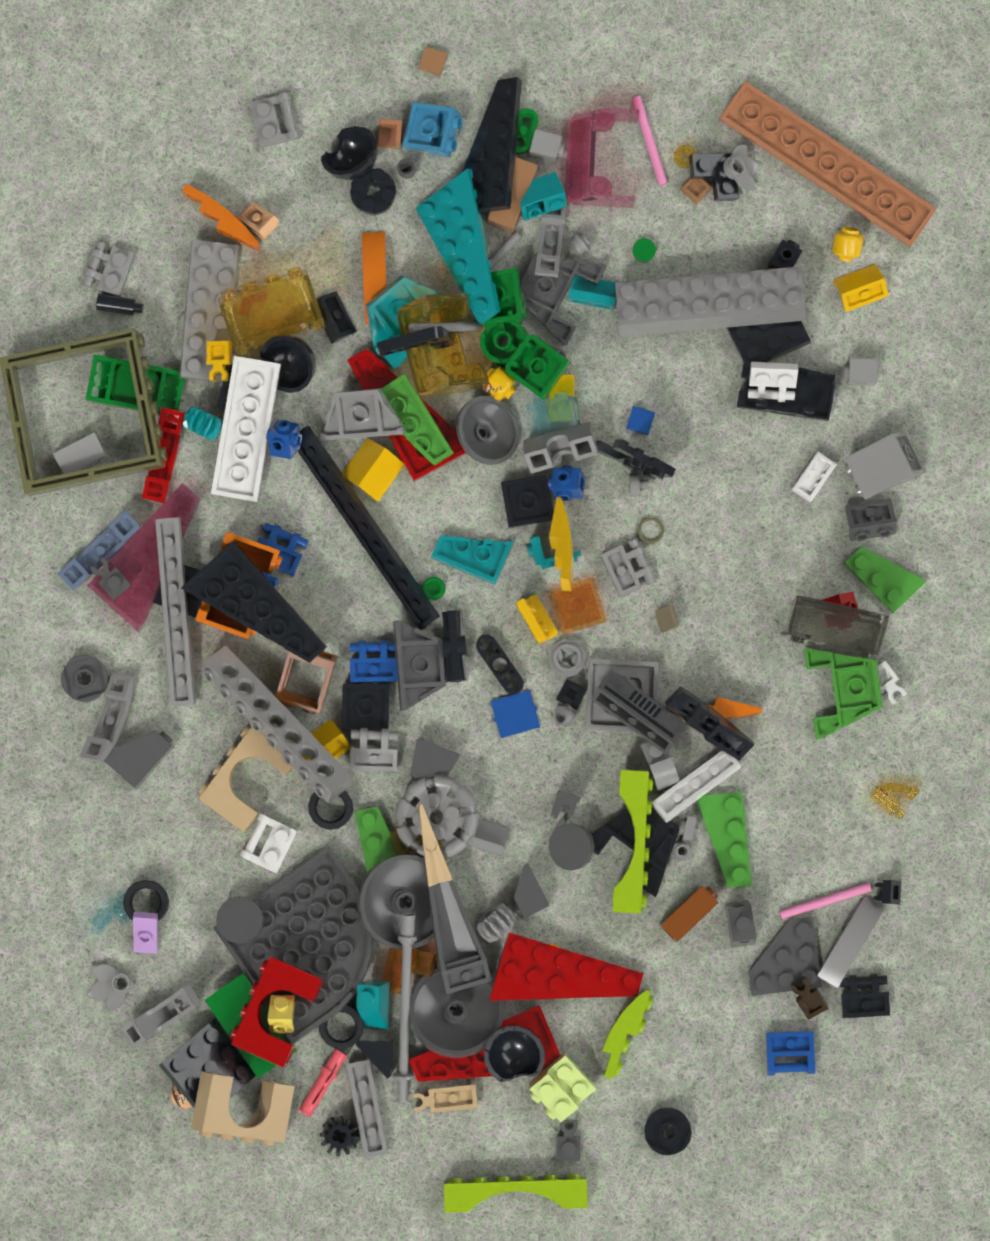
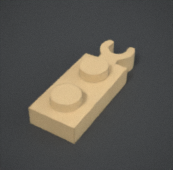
(449, 1098)

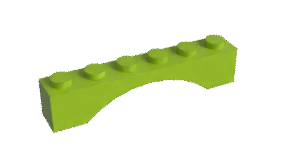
(634, 793)
(566, 1192)

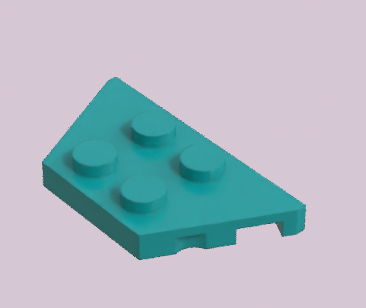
(384, 308)

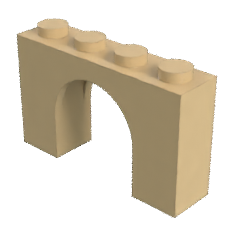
(219, 792)
(267, 1124)

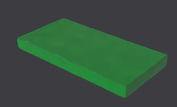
(227, 1007)

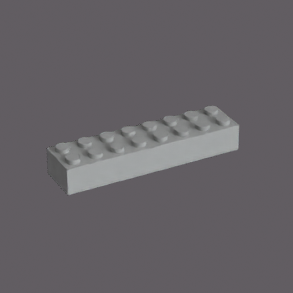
(710, 301)

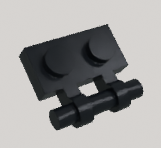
(865, 1004)

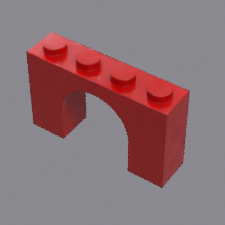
(251, 1033)

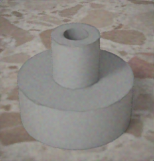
(636, 484)

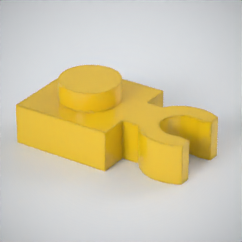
(218, 355)

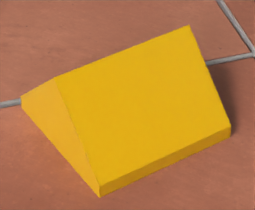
(373, 469)

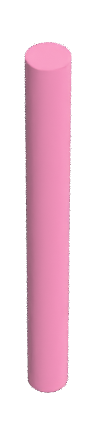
(649, 140)
(825, 900)

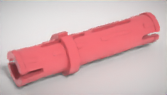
(322, 1083)

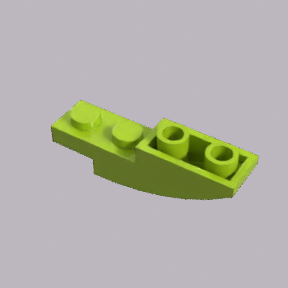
(630, 1023)

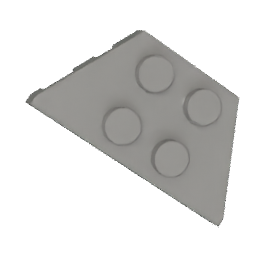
(361, 415)

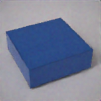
(640, 420)

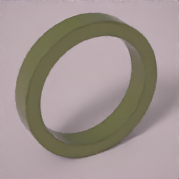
(650, 519)

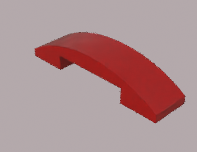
(159, 480)

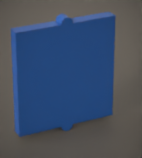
(515, 714)

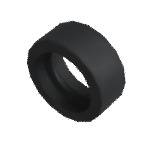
(330, 825)
(133, 889)
(339, 1044)

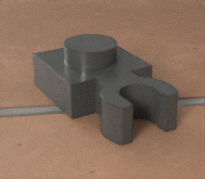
(113, 582)
(568, 1145)

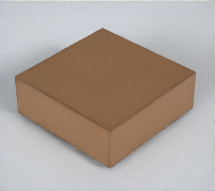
(433, 61)
(696, 189)

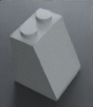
(884, 465)

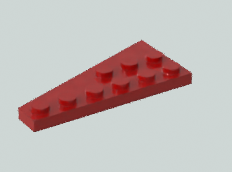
(545, 971)
(434, 1067)

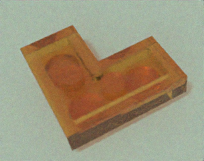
(421, 963)

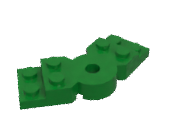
(525, 355)

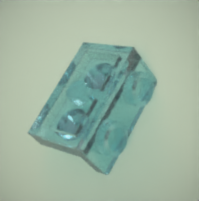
(554, 413)

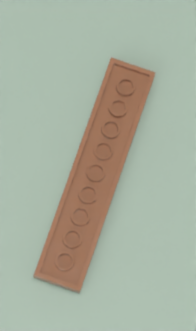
(827, 164)

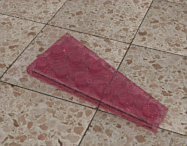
(140, 561)

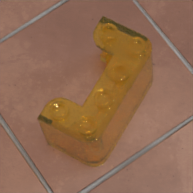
(270, 309)
(446, 368)

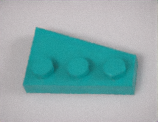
(475, 557)

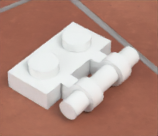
(772, 375)

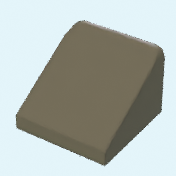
(667, 618)

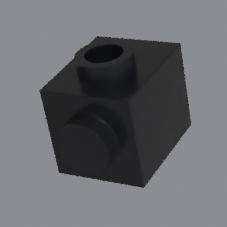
(785, 255)

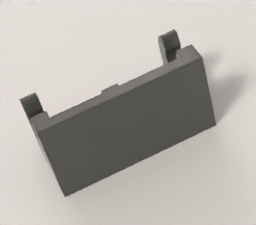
(566, 801)

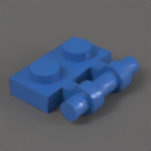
(290, 558)
(373, 669)

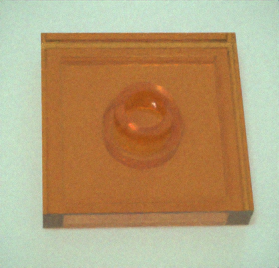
(578, 607)

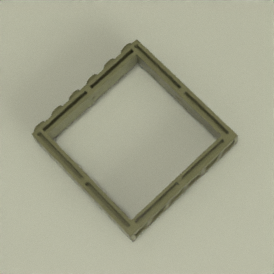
(147, 409)

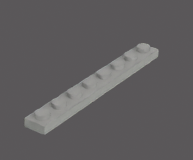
(175, 611)

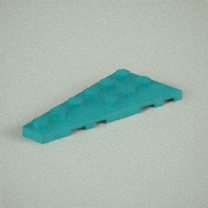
(460, 238)

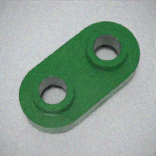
(526, 132)

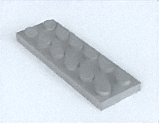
(210, 273)

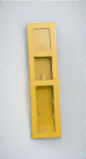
(561, 541)

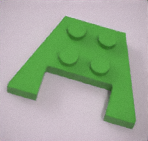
(855, 689)

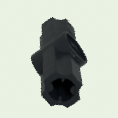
(454, 646)

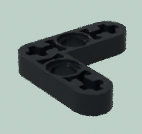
(435, 337)

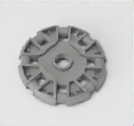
(437, 802)

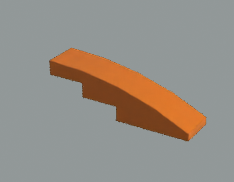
(227, 223)
(730, 709)

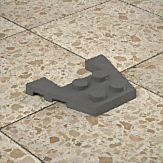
(545, 294)

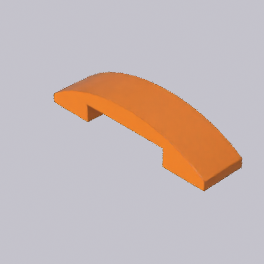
(373, 266)

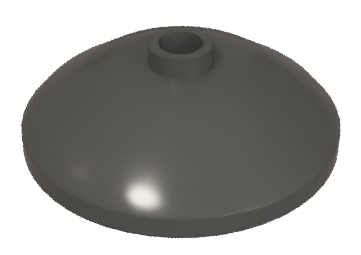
(497, 426)

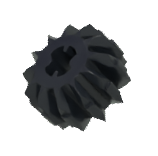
(337, 1143)

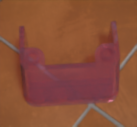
(580, 184)

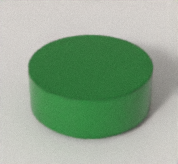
(644, 250)
(434, 588)

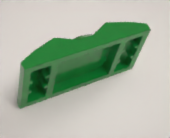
(113, 385)

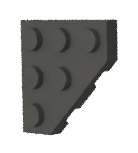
(787, 960)

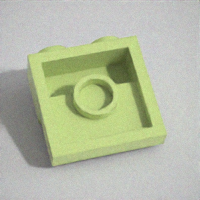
(561, 1088)

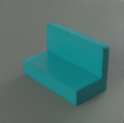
(593, 295)

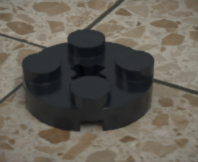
(384, 198)
(680, 1127)

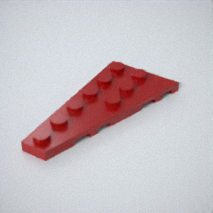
(375, 375)

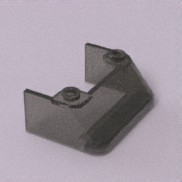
(836, 625)

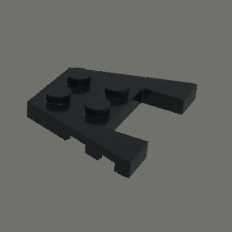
(635, 459)
(659, 844)

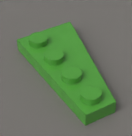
(417, 420)

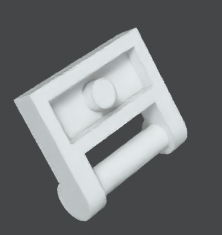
(275, 846)

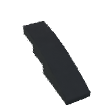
(710, 723)

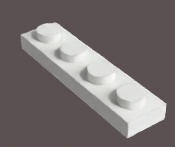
(695, 785)

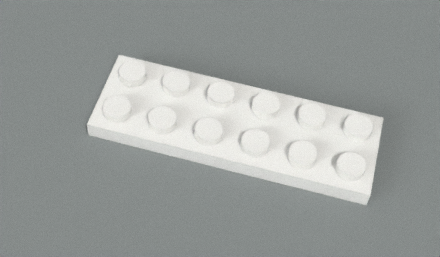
(245, 428)

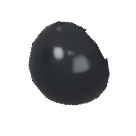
(353, 155)
(296, 361)
(514, 1053)

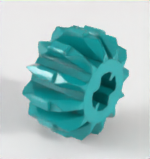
(202, 423)

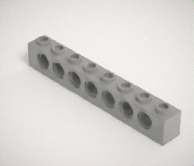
(275, 712)

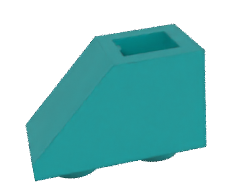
(543, 196)

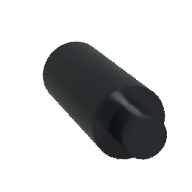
(118, 304)

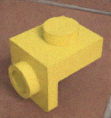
(281, 1013)

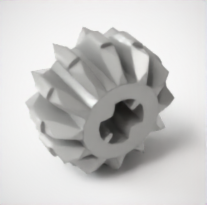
(495, 922)

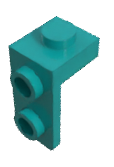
(535, 550)

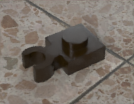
(809, 1000)

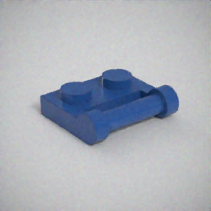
(790, 1045)

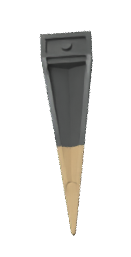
(456, 944)

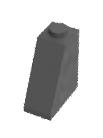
(139, 757)

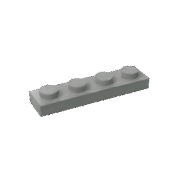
(367, 1108)

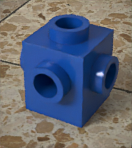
(284, 439)
(567, 483)

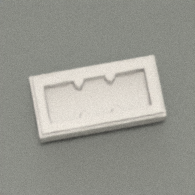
(814, 477)

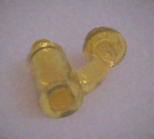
(889, 803)

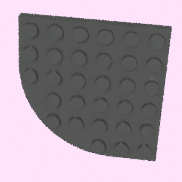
(315, 927)

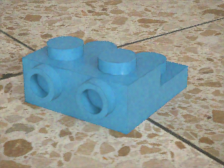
(432, 129)

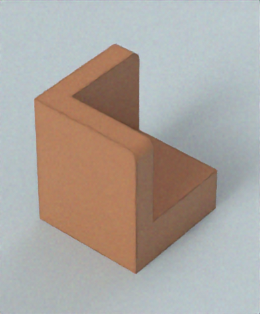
(390, 134)

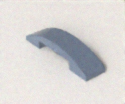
(104, 547)

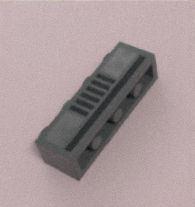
(639, 712)

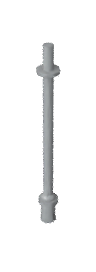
(407, 938)

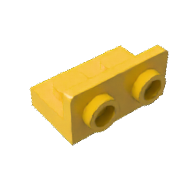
(537, 619)

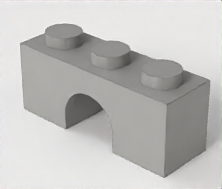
(574, 440)

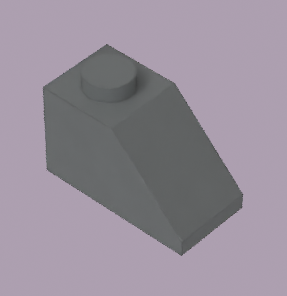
(528, 894)

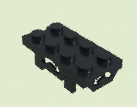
(812, 396)

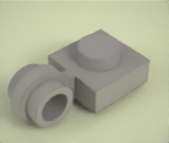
(687, 830)

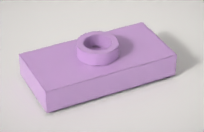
(145, 932)

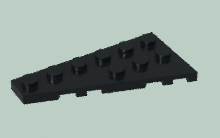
(495, 148)
(246, 595)

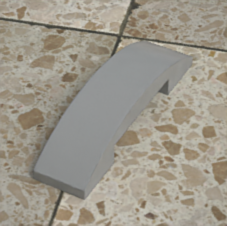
(550, 243)
(112, 718)
(851, 942)

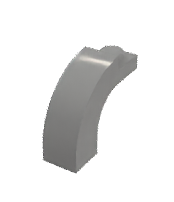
(161, 1016)

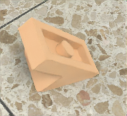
(258, 220)

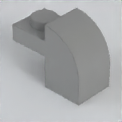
(660, 767)

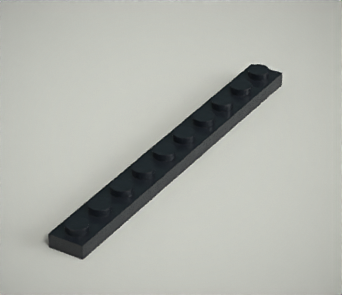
(366, 530)

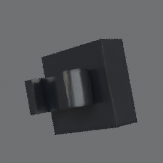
(571, 694)
(890, 892)

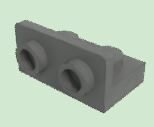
(870, 520)

